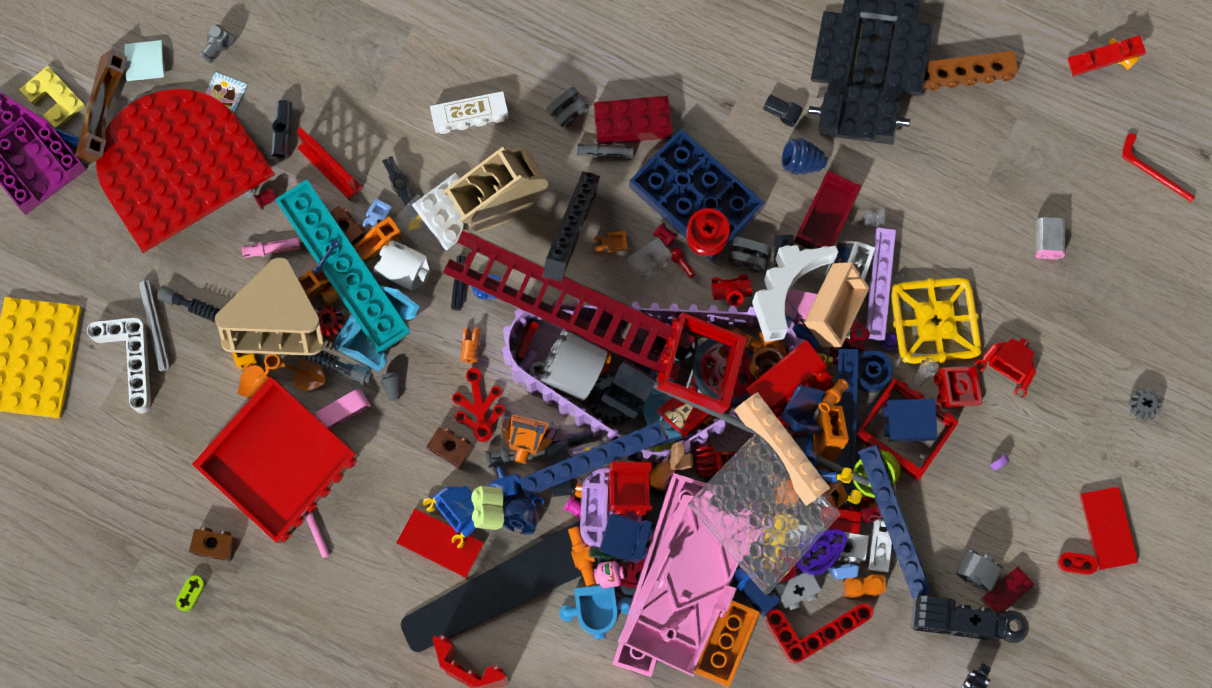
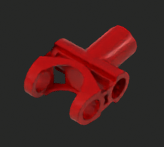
(731, 289)

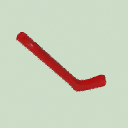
(1128, 156)

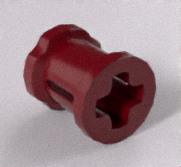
(265, 198)
(665, 235)

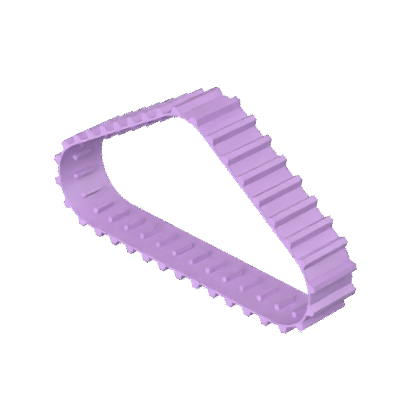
(712, 316)

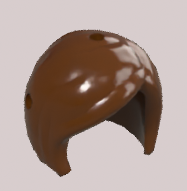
(763, 360)

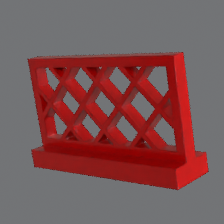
(327, 165)

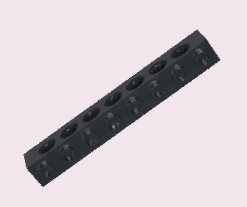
(571, 226)

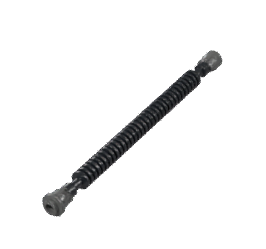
(322, 358)

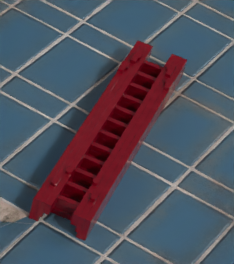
(561, 318)

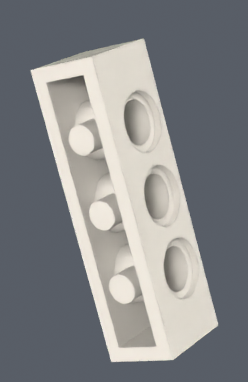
(858, 548)

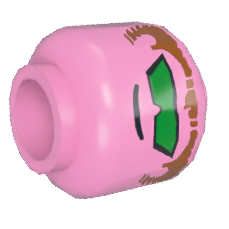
(609, 574)

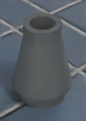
(391, 385)

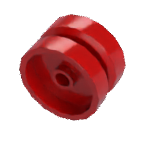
(697, 232)

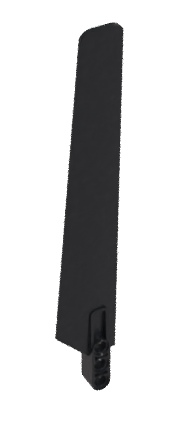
(503, 587)

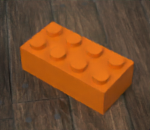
(726, 644)

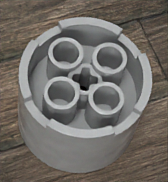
(573, 365)

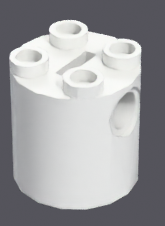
(403, 265)

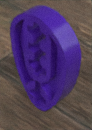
(832, 553)

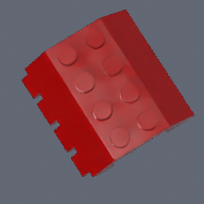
(797, 368)

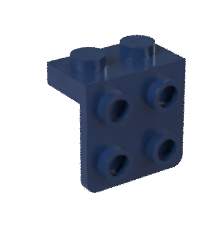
(801, 409)
(626, 538)

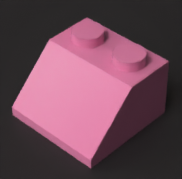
(798, 305)

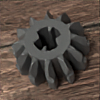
(1145, 411)

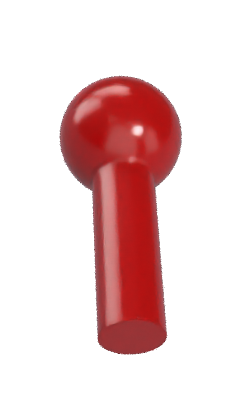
(678, 257)

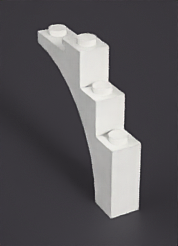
(792, 265)

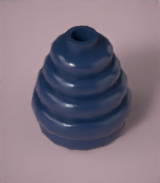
(802, 157)

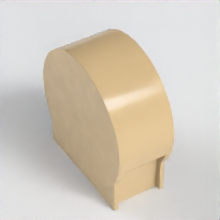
(498, 188)

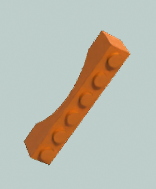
(366, 248)

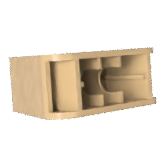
(271, 316)

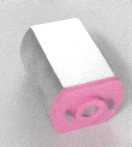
(1050, 238)

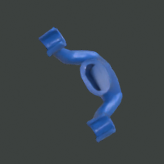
(509, 486)

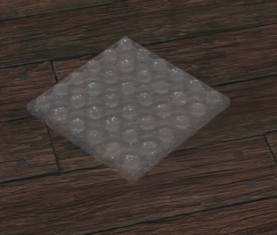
(760, 515)

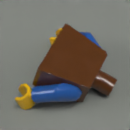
(836, 494)

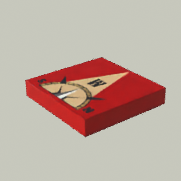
(682, 416)

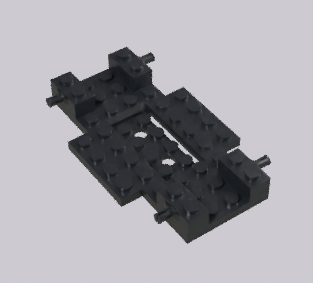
(864, 108)

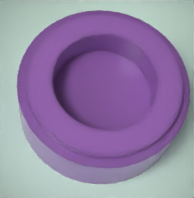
(999, 462)

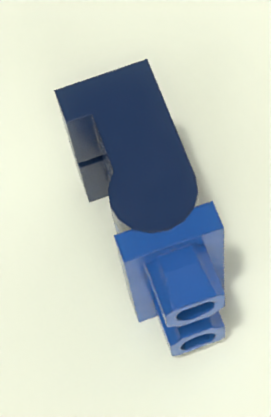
(755, 596)

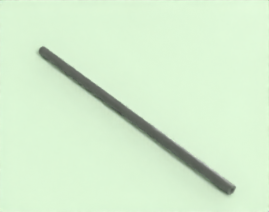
(739, 423)

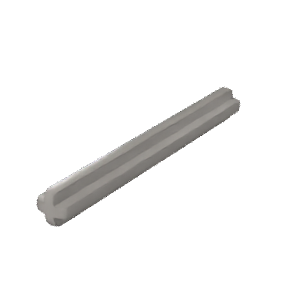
(154, 325)

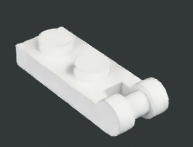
(880, 548)

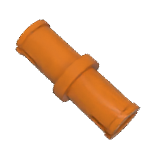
(833, 395)

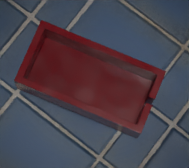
(632, 120)
(828, 212)

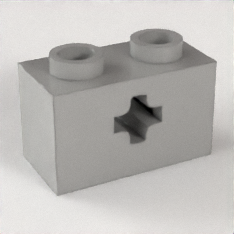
(786, 590)

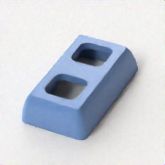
(844, 571)

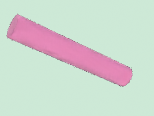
(317, 535)

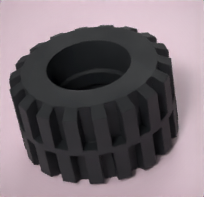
(598, 409)

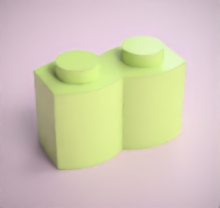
(488, 507)

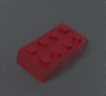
(1007, 591)

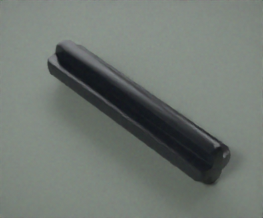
(458, 287)

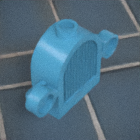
(595, 610)

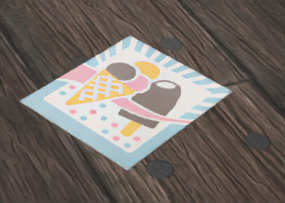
(226, 90)

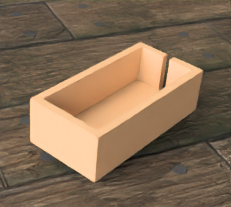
(836, 305)

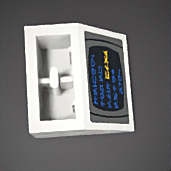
(854, 252)

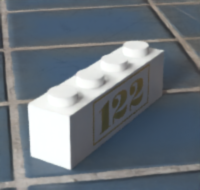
(469, 112)

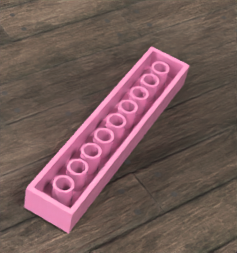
(678, 486)

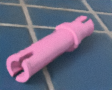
(262, 249)

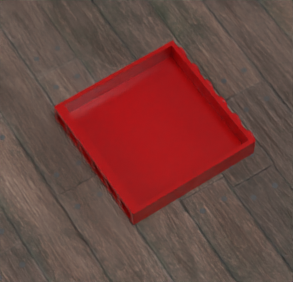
(276, 460)

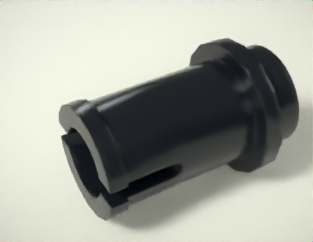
(579, 438)

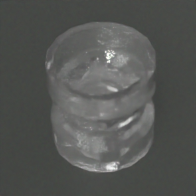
(874, 218)

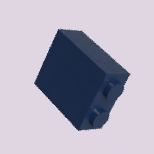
(910, 420)

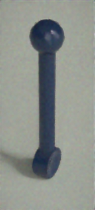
(334, 244)

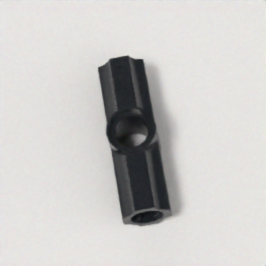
(282, 118)

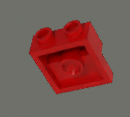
(958, 387)

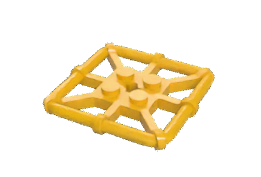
(942, 310)

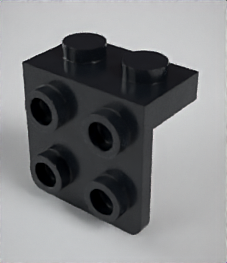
(629, 390)

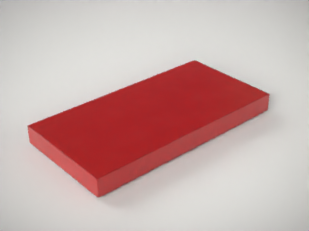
(1108, 528)
(434, 542)

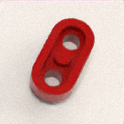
(1077, 563)

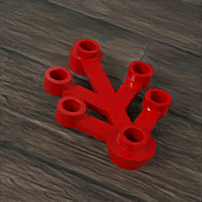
(479, 408)

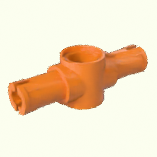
(580, 556)

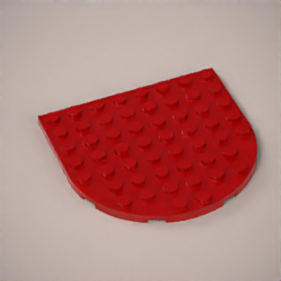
(175, 163)

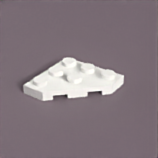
(441, 214)

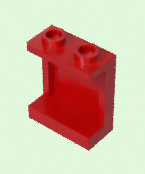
(629, 488)

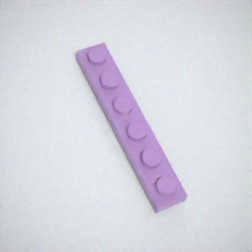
(880, 283)

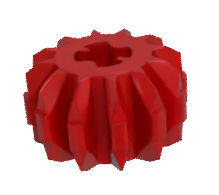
(335, 317)
(705, 460)

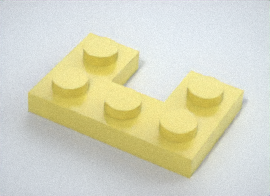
(67, 102)

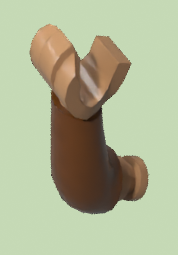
(661, 473)

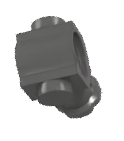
(218, 40)

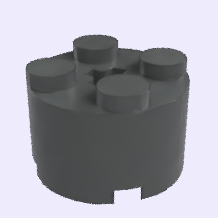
(979, 570)

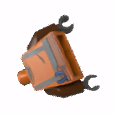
(527, 435)

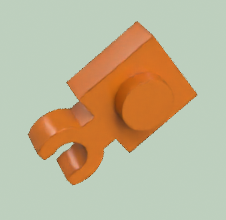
(614, 242)

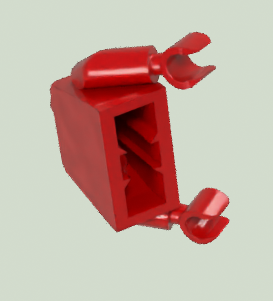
(1013, 361)

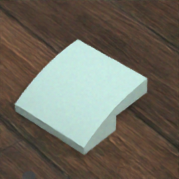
(144, 60)

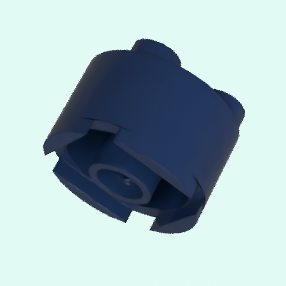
(883, 371)

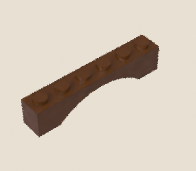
(107, 77)

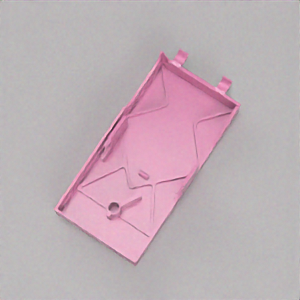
(681, 594)

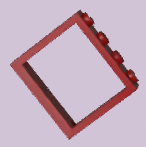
(714, 332)
(905, 465)

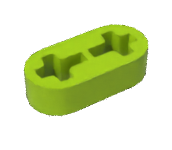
(194, 596)

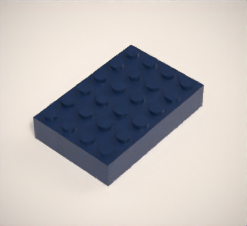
(689, 179)

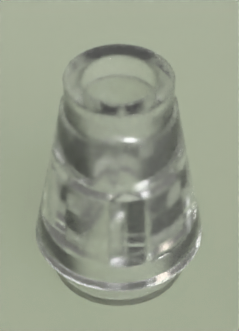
(926, 371)

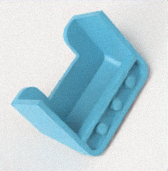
(356, 345)

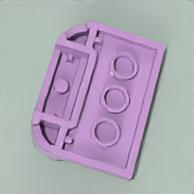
(596, 507)

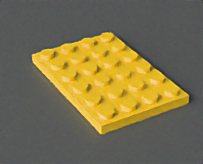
(36, 355)

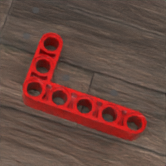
(819, 635)

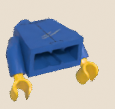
(457, 509)

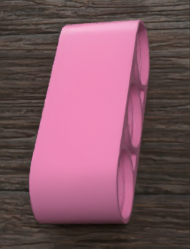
(343, 409)

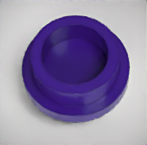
(890, 342)

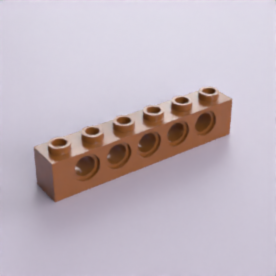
(1004, 60)

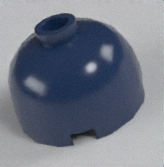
(520, 515)

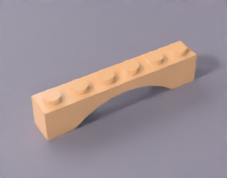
(762, 420)

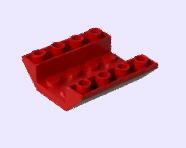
(445, 651)

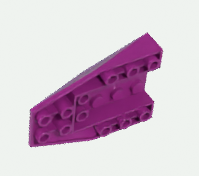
(32, 156)

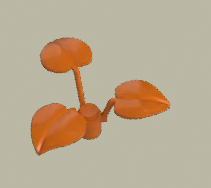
(306, 375)

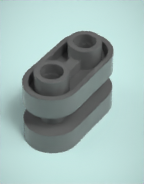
(566, 117)
(754, 263)

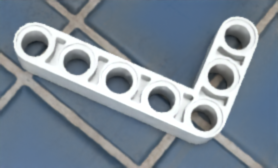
(133, 357)

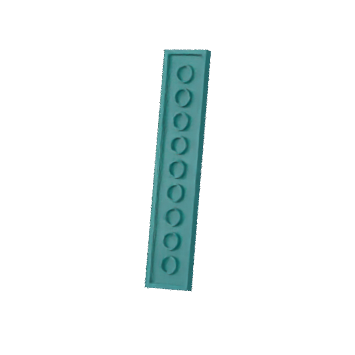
(343, 266)

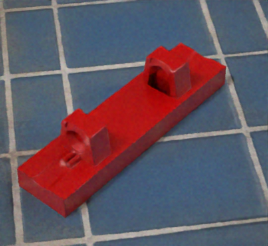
(1106, 56)

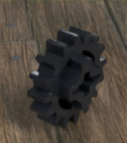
(978, 677)

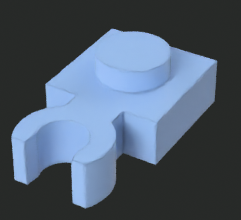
(377, 213)

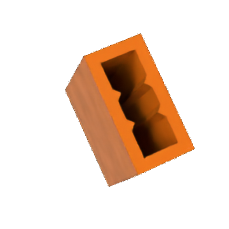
(834, 434)

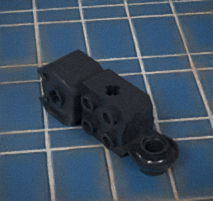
(941, 617)

